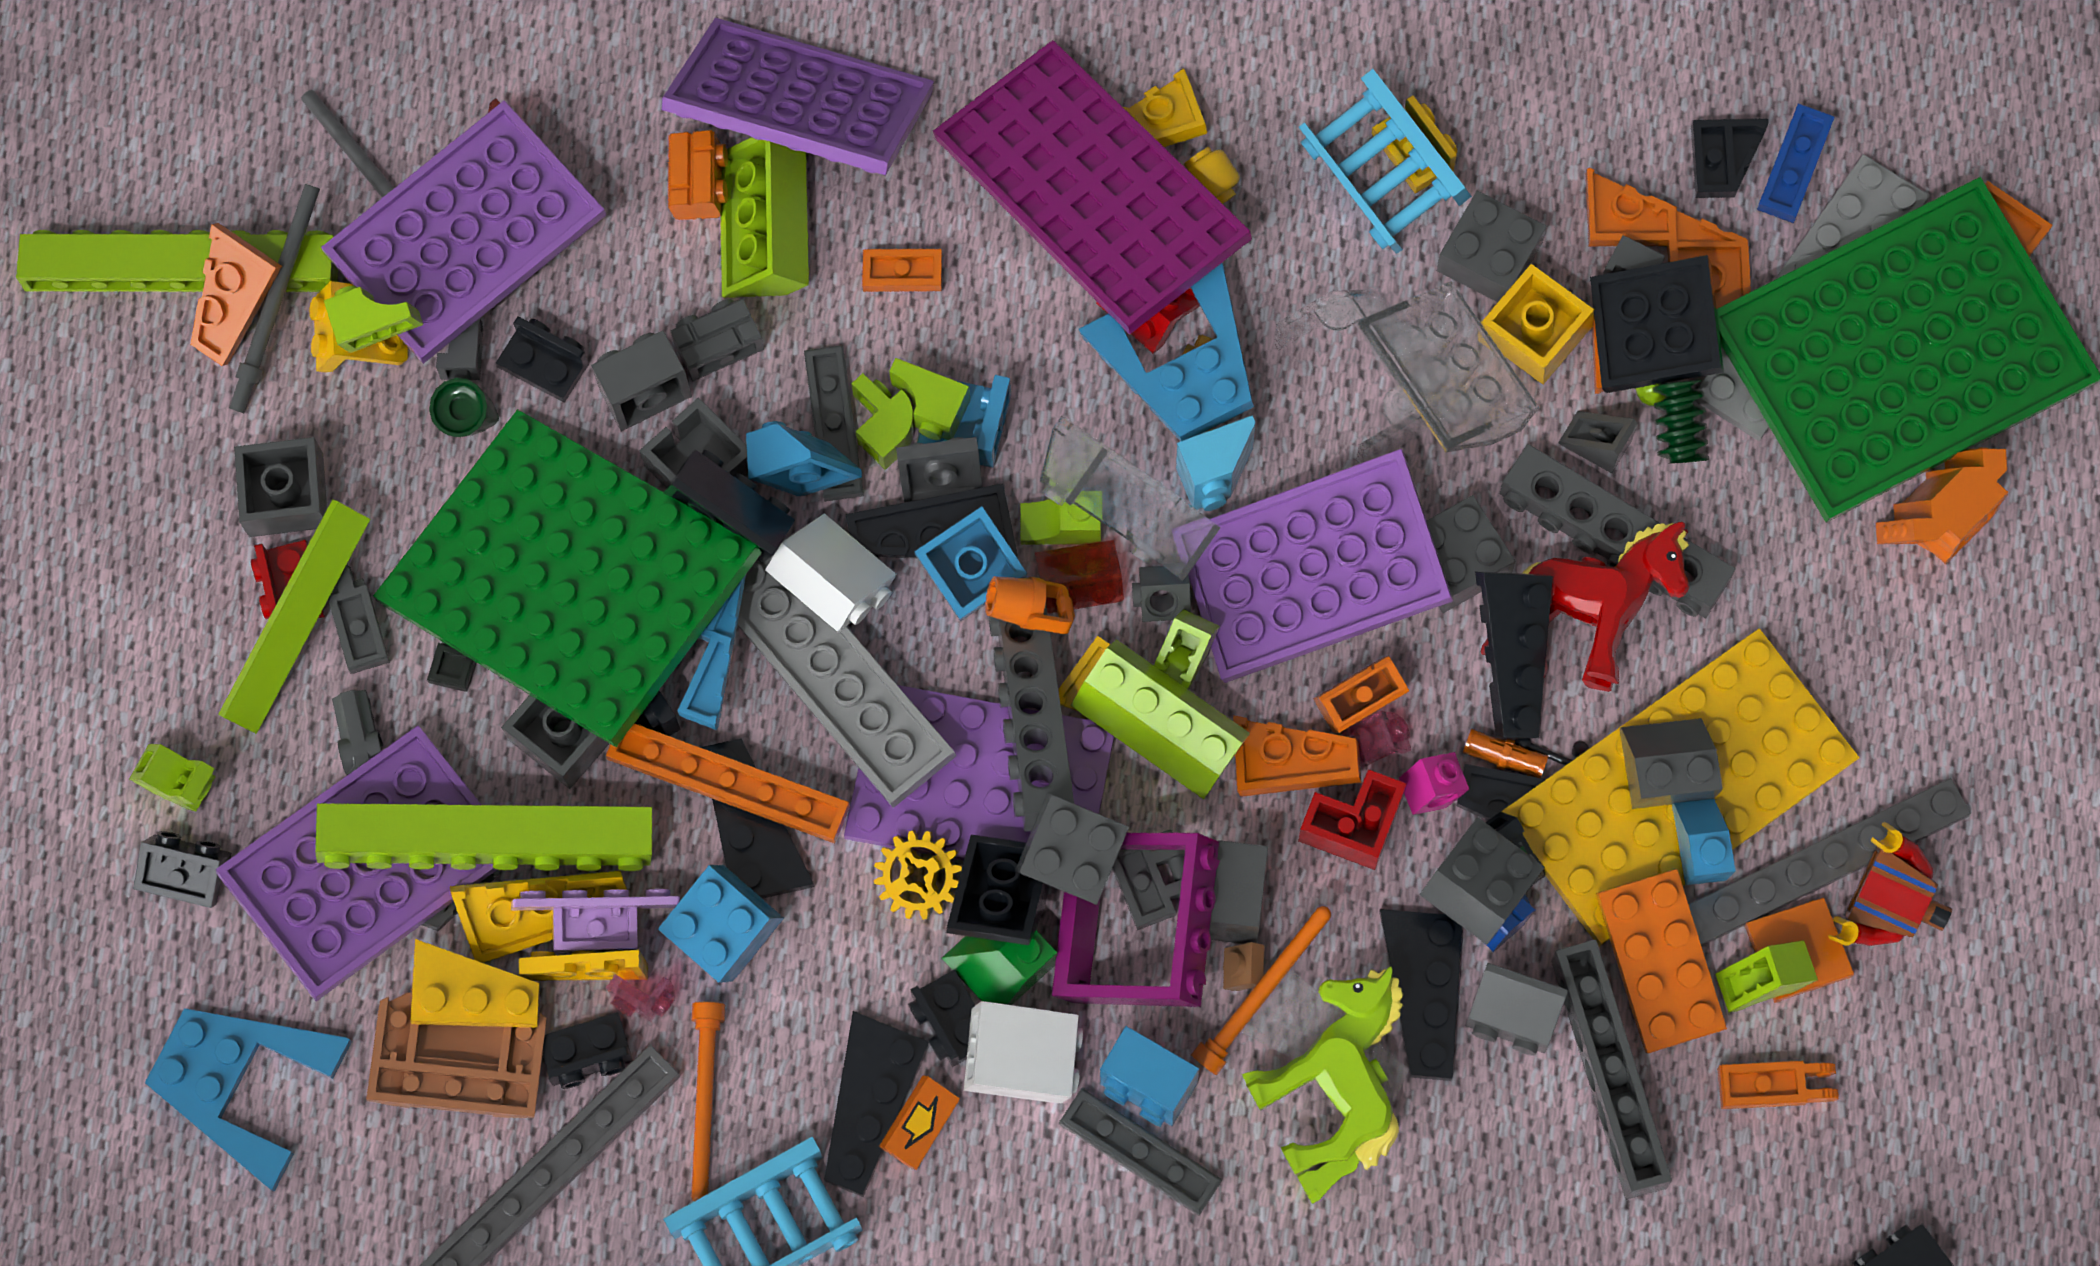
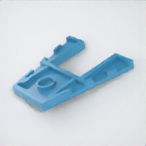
(1196, 388)
(707, 688)
(206, 1064)

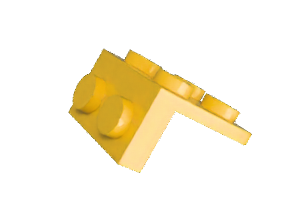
(331, 355)

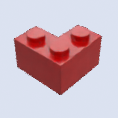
(1357, 830)

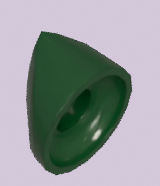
(462, 408)

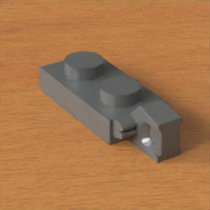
(357, 624)

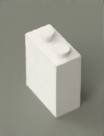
(831, 573)
(1022, 1052)

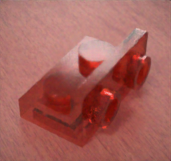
(1086, 570)

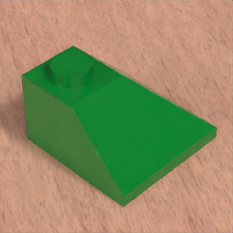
(1000, 969)

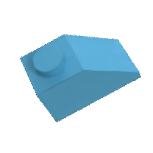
(1703, 842)

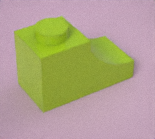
(363, 322)
(937, 399)
(1057, 525)
(1186, 647)
(1766, 975)

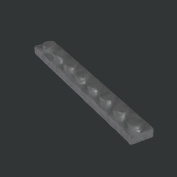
(1824, 862)
(557, 1163)

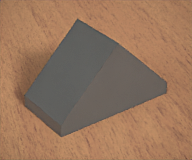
(1599, 438)

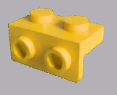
(1398, 151)

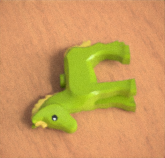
(1346, 1077)

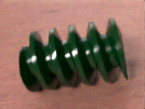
(1680, 422)

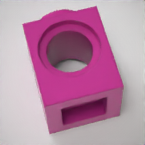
(1434, 783)

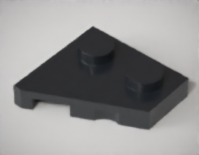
(1723, 154)

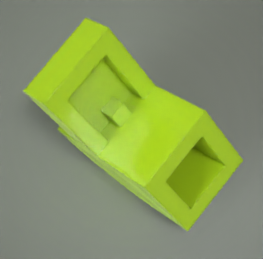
(891, 420)
(173, 776)

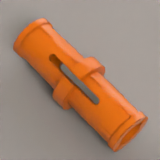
(1505, 754)

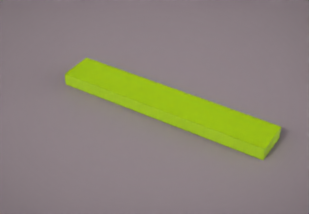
(294, 616)

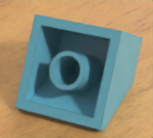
(1214, 462)

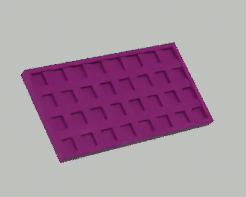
(1092, 186)

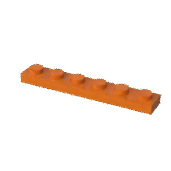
(731, 782)

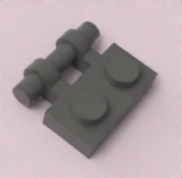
(1143, 886)

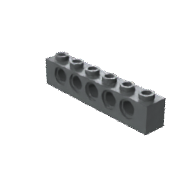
(1606, 511)
(1039, 728)
(1611, 1070)

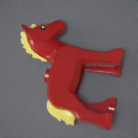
(1614, 595)

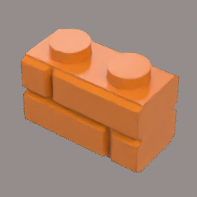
(695, 175)
(1361, 694)

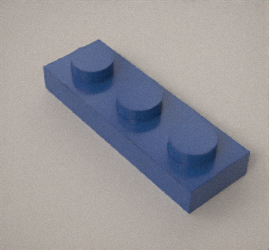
(1795, 163)

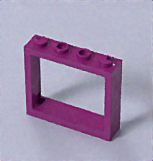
(1192, 936)

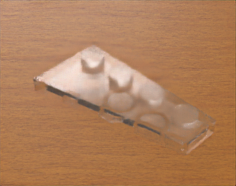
(1297, 1016)

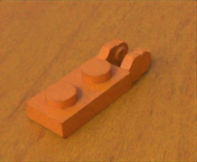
(1772, 1084)

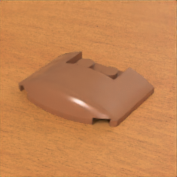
(454, 1065)

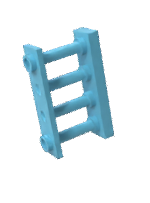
(1421, 157)
(764, 1182)

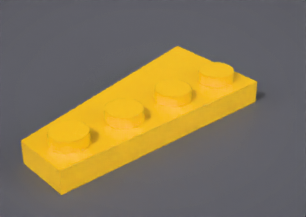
(498, 931)

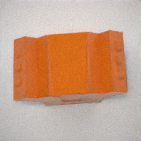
(1949, 504)

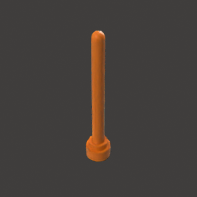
(707, 1020)
(1213, 1052)

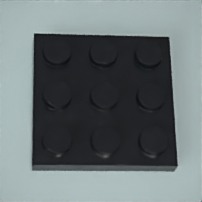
(1656, 324)

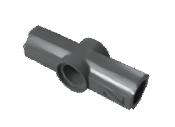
(356, 728)

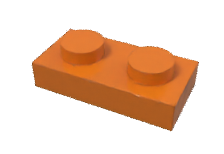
(902, 270)

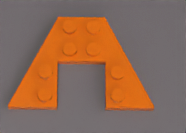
(1653, 222)

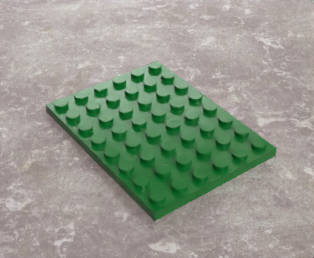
(1903, 349)
(567, 576)

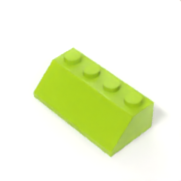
(764, 221)
(1159, 718)

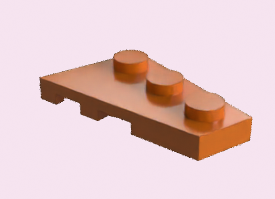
(1292, 759)

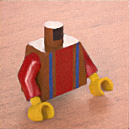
(1892, 895)

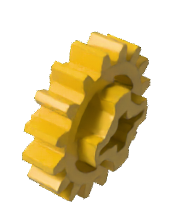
(907, 858)

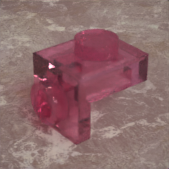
(1379, 736)
(630, 999)

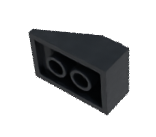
(994, 897)

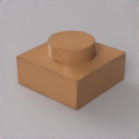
(1243, 966)

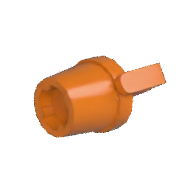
(1024, 600)

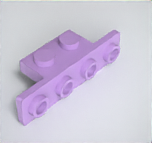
(594, 922)

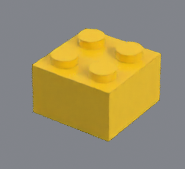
(1538, 323)

